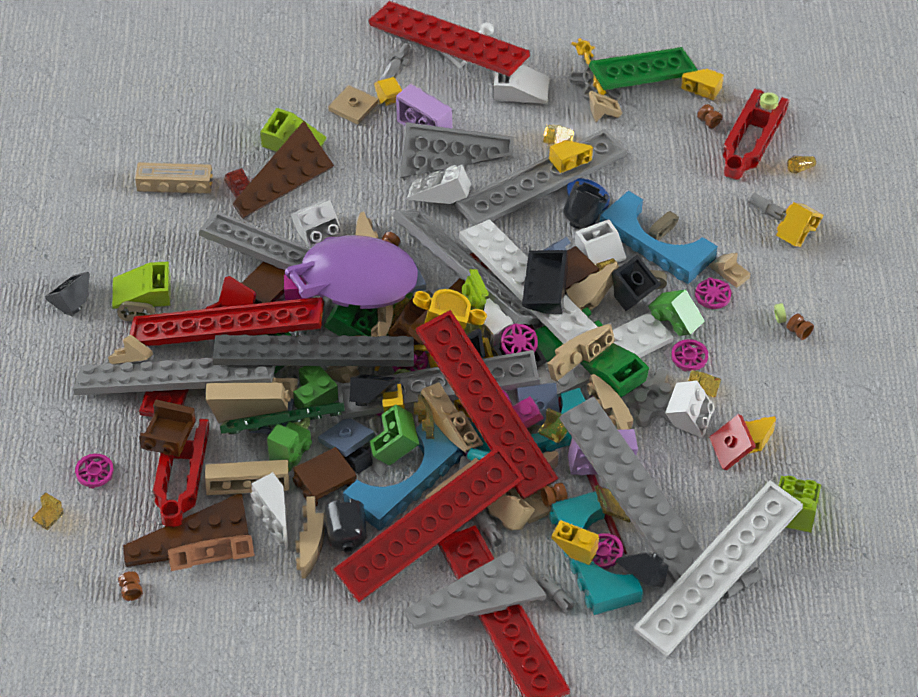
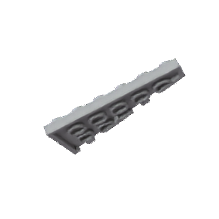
(437, 148)
(483, 591)

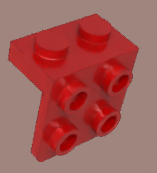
(234, 294)

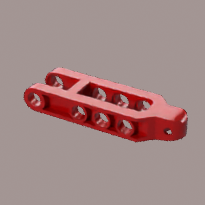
(757, 117)
(195, 450)

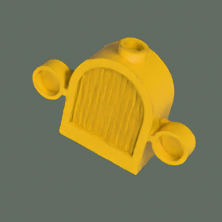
(446, 300)

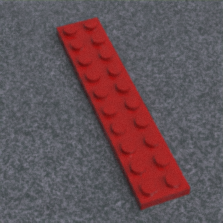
(449, 38)
(231, 321)
(485, 401)
(428, 524)
(507, 628)

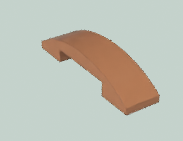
(210, 551)

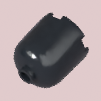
(584, 205)
(345, 524)

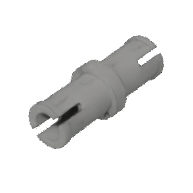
(767, 206)
(489, 528)
(744, 582)
(555, 593)

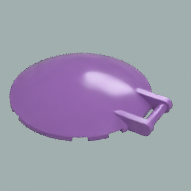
(355, 272)

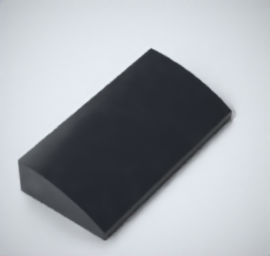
(545, 281)

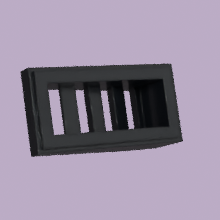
(359, 460)

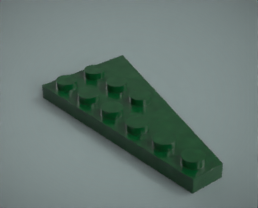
(256, 422)

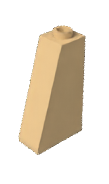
(246, 399)

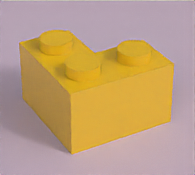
(797, 223)

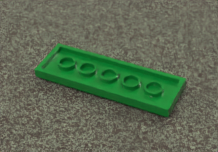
(642, 68)

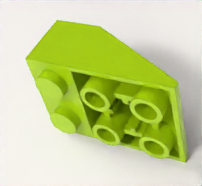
(281, 127)
(144, 284)
(805, 492)

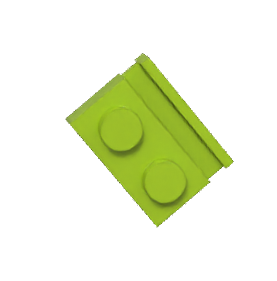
(475, 290)

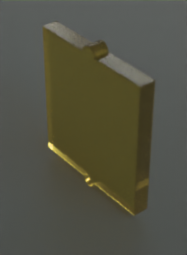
(609, 504)

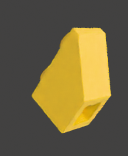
(703, 83)
(387, 90)
(569, 155)
(761, 431)
(576, 542)

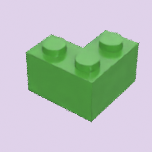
(679, 310)
(316, 388)
(397, 438)
(288, 443)

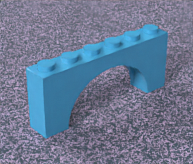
(680, 260)
(387, 502)

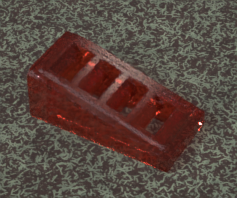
(233, 176)

